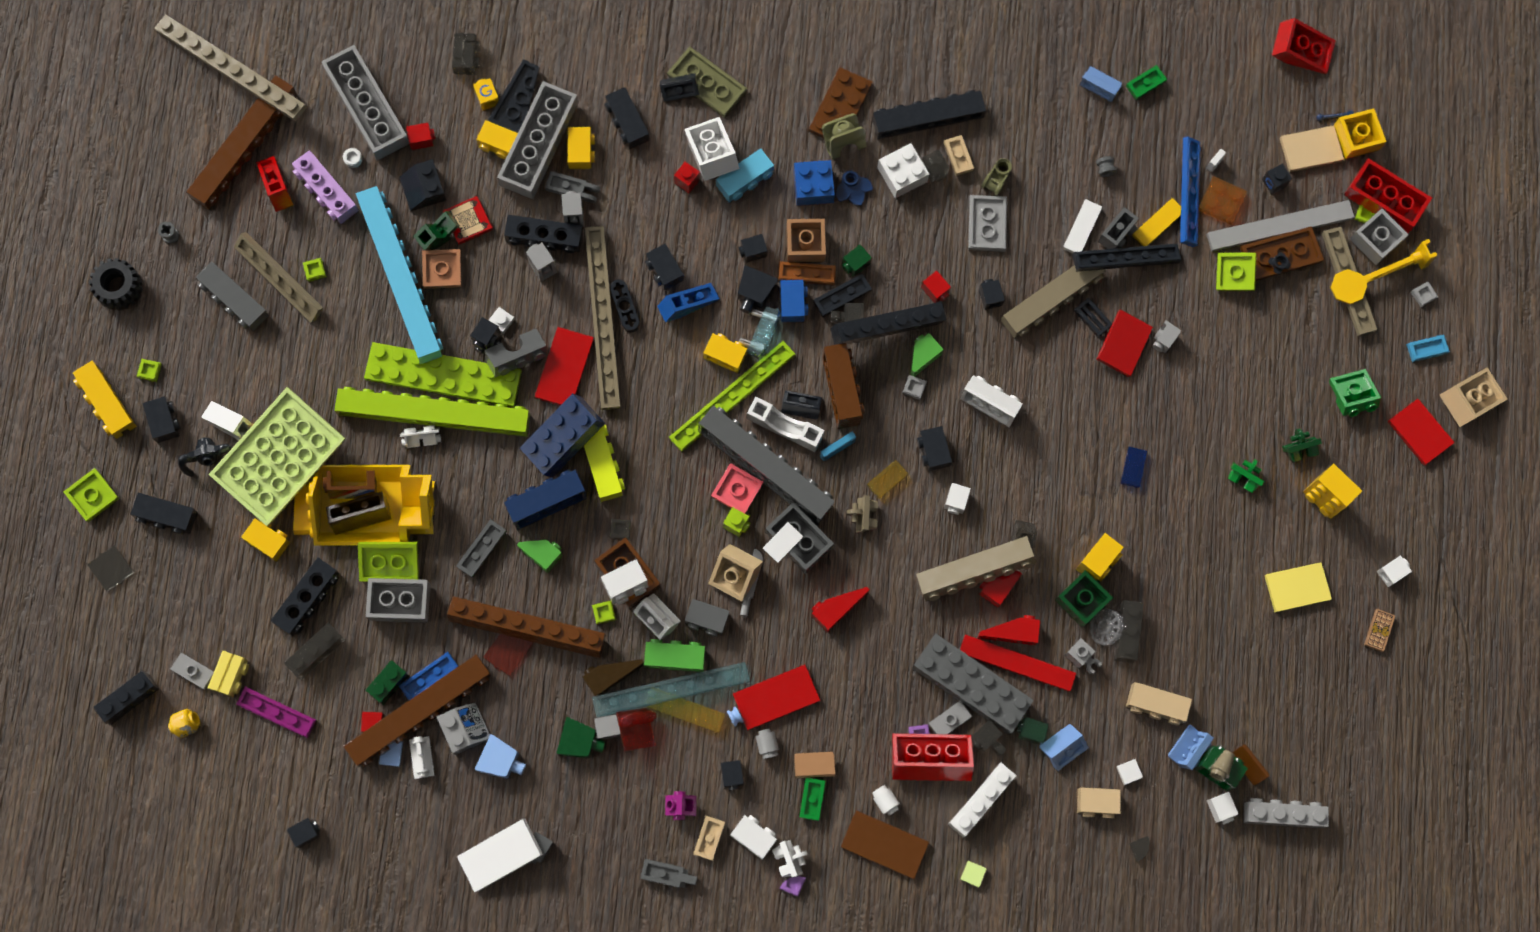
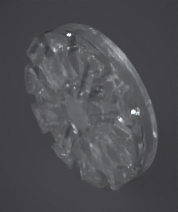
(1106, 627)

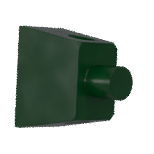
(578, 740)

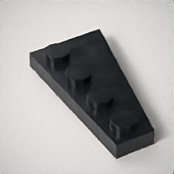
(517, 97)

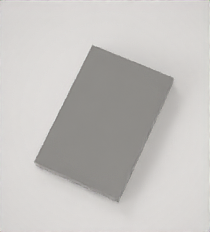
(987, 223)

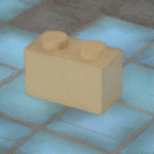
(1098, 801)

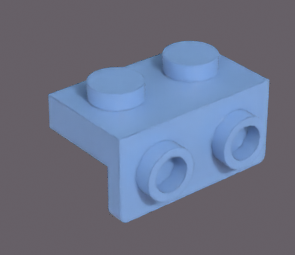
(1190, 747)

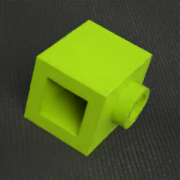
(736, 522)

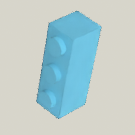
(750, 172)

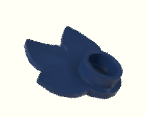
(855, 190)

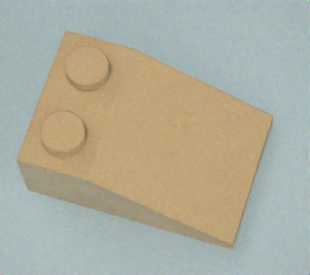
(1473, 397)

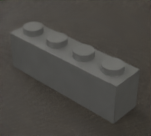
(232, 296)

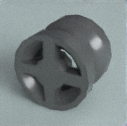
(1106, 166)

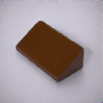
(1255, 771)

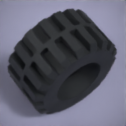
(108, 271)

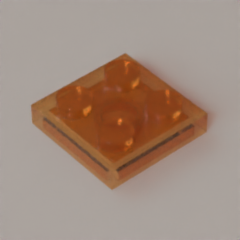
(1222, 200)

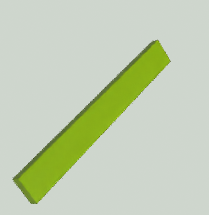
(735, 392)

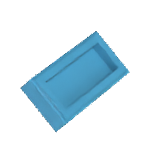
(1428, 348)
(837, 446)

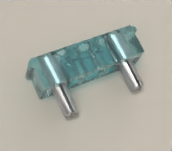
(764, 331)

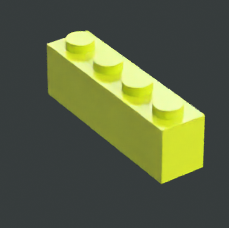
(603, 466)

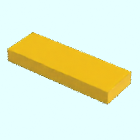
(1158, 223)

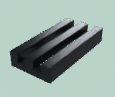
(1086, 320)

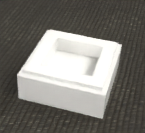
(1216, 160)
(1129, 771)

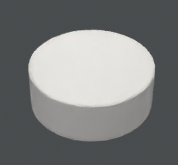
(352, 157)

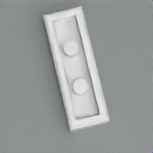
(1082, 227)

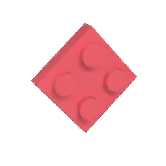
(737, 488)

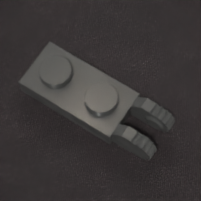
(562, 183)

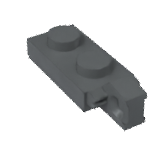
(666, 874)

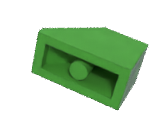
(924, 353)
(542, 553)

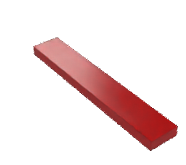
(1018, 663)

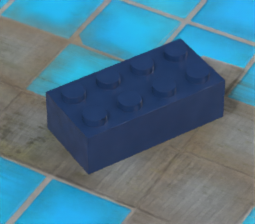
(562, 435)
(545, 499)

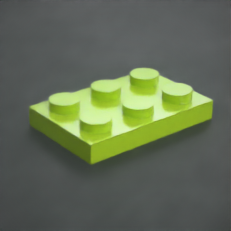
(388, 560)

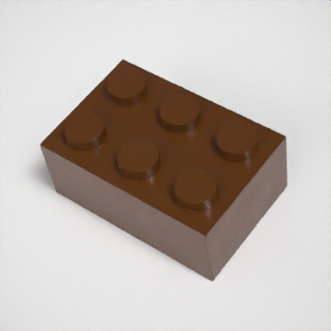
(620, 555)

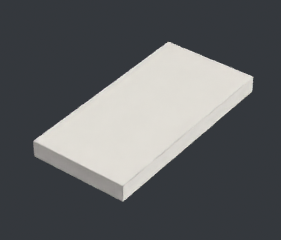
(500, 855)

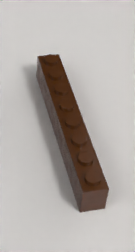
(236, 149)
(526, 627)
(416, 711)

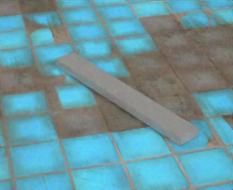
(1279, 225)

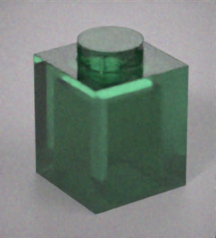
(1032, 730)

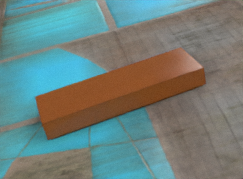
(807, 272)

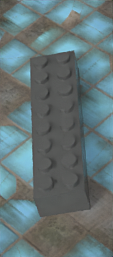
(765, 465)

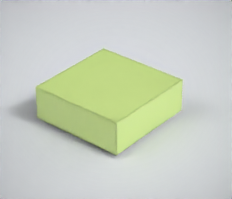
(973, 874)

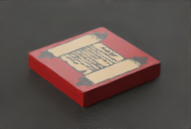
(471, 219)

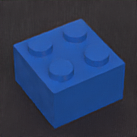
(813, 182)

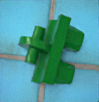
(1253, 481)

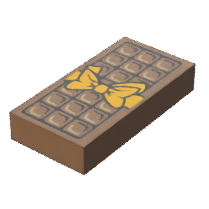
(1379, 630)

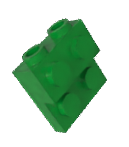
(1355, 393)

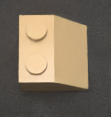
(735, 572)

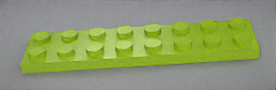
(442, 375)

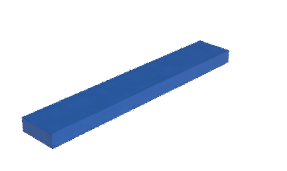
(1190, 192)

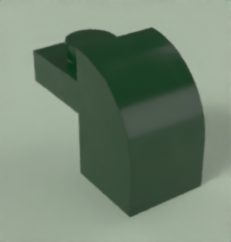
(437, 234)

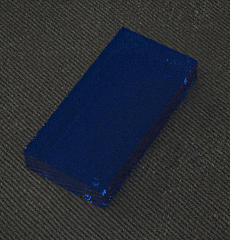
(1133, 467)

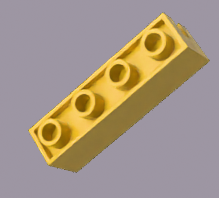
(104, 399)

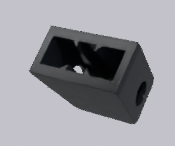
(755, 289)

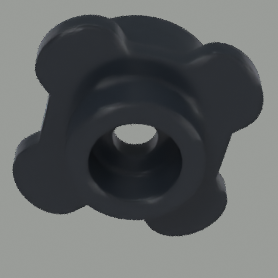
(1285, 264)

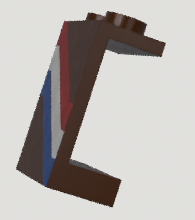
(350, 492)

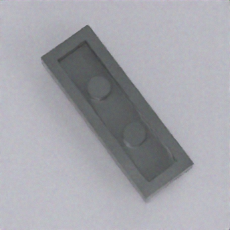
(481, 548)

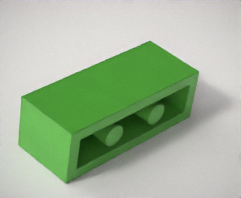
(674, 656)

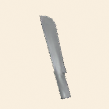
(746, 602)

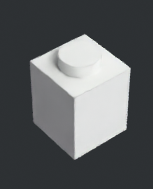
(957, 499)
(1394, 571)
(1222, 808)

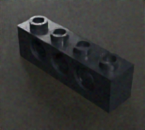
(517, 224)
(306, 585)

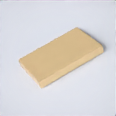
(1311, 148)

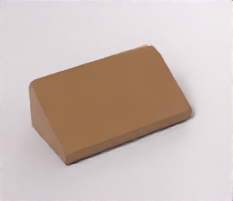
(814, 764)

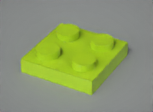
(1236, 272)
(91, 495)

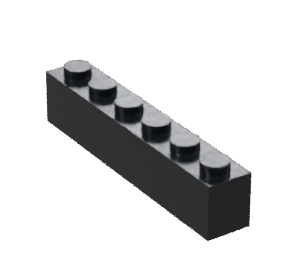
(928, 114)
(888, 323)

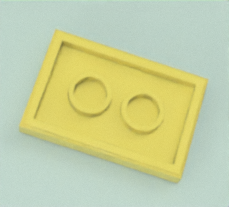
(1298, 587)

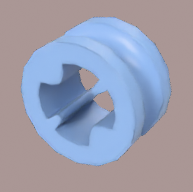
(735, 716)

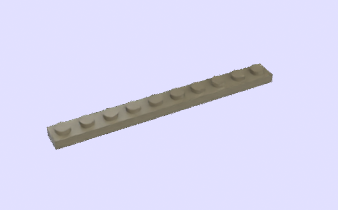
(230, 68)
(602, 318)

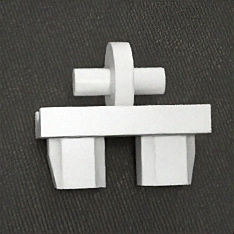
(793, 857)

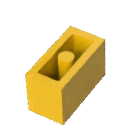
(495, 139)
(579, 147)
(725, 352)
(266, 539)

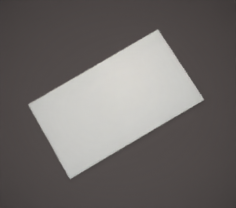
(783, 542)

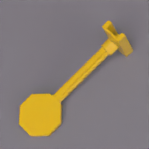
(1351, 286)

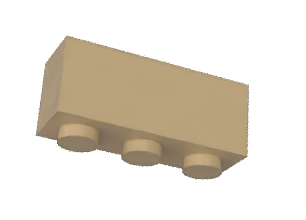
(1158, 703)

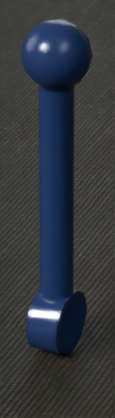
(1320, 117)

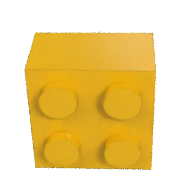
(1359, 133)
(1103, 554)

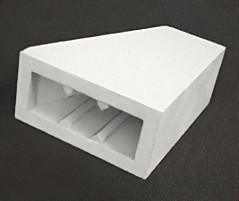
(226, 420)

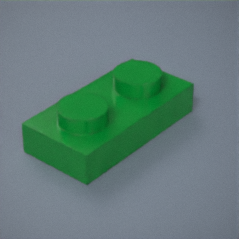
(1146, 82)
(812, 799)

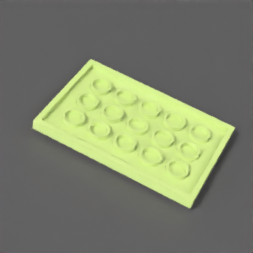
(277, 456)

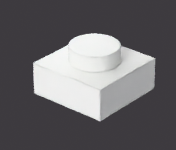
(502, 319)

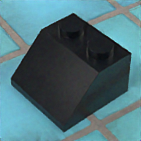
(422, 185)

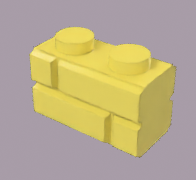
(228, 674)

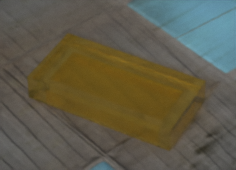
(887, 479)

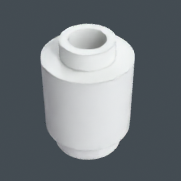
(885, 800)

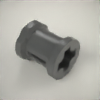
(164, 228)

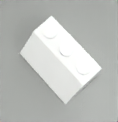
(991, 400)

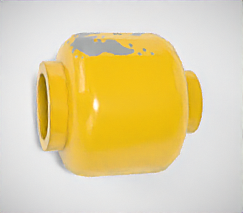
(184, 723)

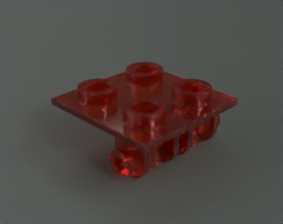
(636, 728)

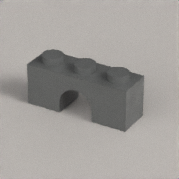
(503, 361)

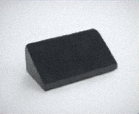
(679, 87)
(801, 405)

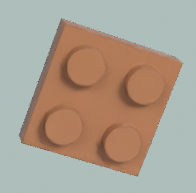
(441, 268)

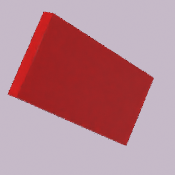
(564, 366)
(776, 697)

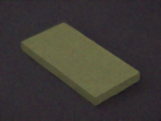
(715, 86)

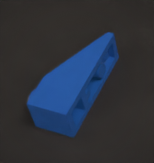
(687, 301)

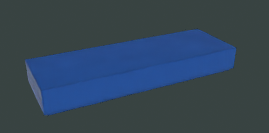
(428, 676)

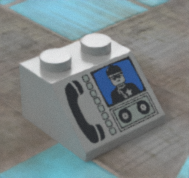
(463, 728)

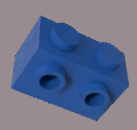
(792, 301)

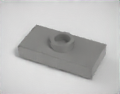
(192, 671)
(950, 719)

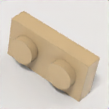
(958, 155)
(709, 838)

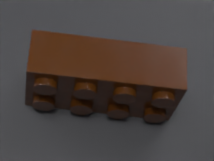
(842, 385)

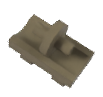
(860, 514)

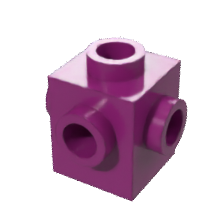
(680, 805)

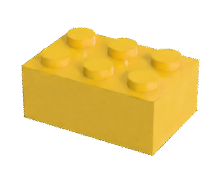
(1332, 491)

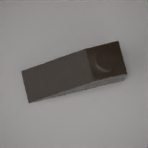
(607, 676)

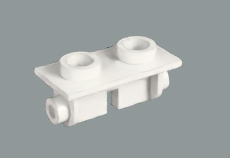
(428, 435)
(421, 757)

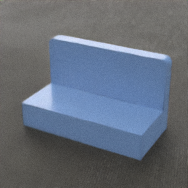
(1100, 84)
(1064, 746)

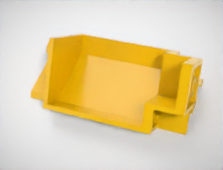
(407, 494)

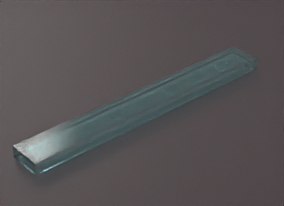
(670, 689)

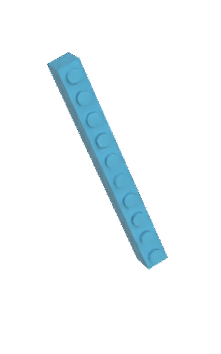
(398, 274)

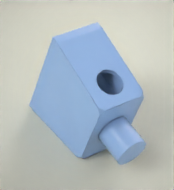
(499, 759)

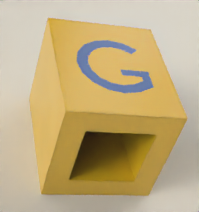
(486, 93)

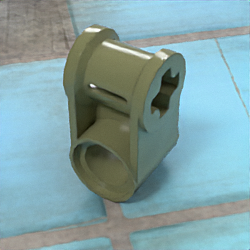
(996, 179)

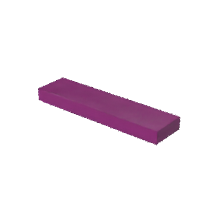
(276, 712)

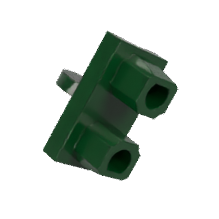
(1294, 449)

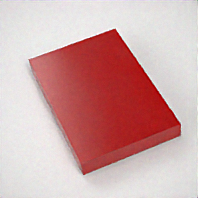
(1124, 343)
(1420, 432)

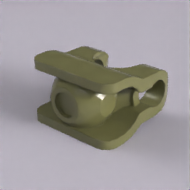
(841, 133)

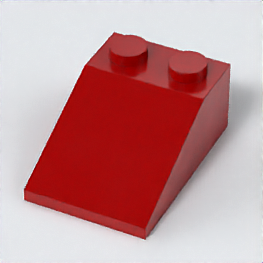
(1303, 46)

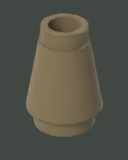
(1221, 768)

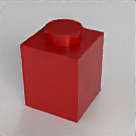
(420, 136)
(687, 177)
(936, 287)

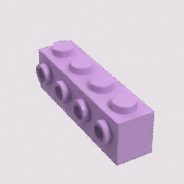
(324, 187)

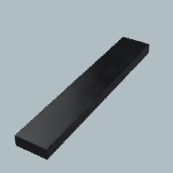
(1126, 257)

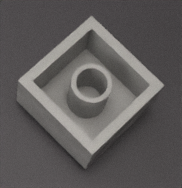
(1378, 236)

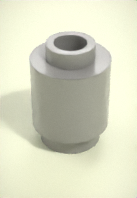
(767, 744)

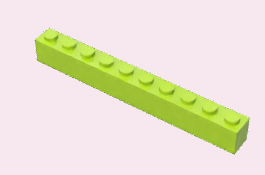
(430, 411)

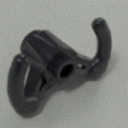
(205, 454)

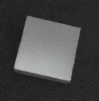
(1424, 294)
(914, 387)

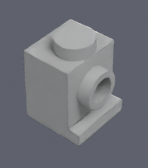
(1165, 337)

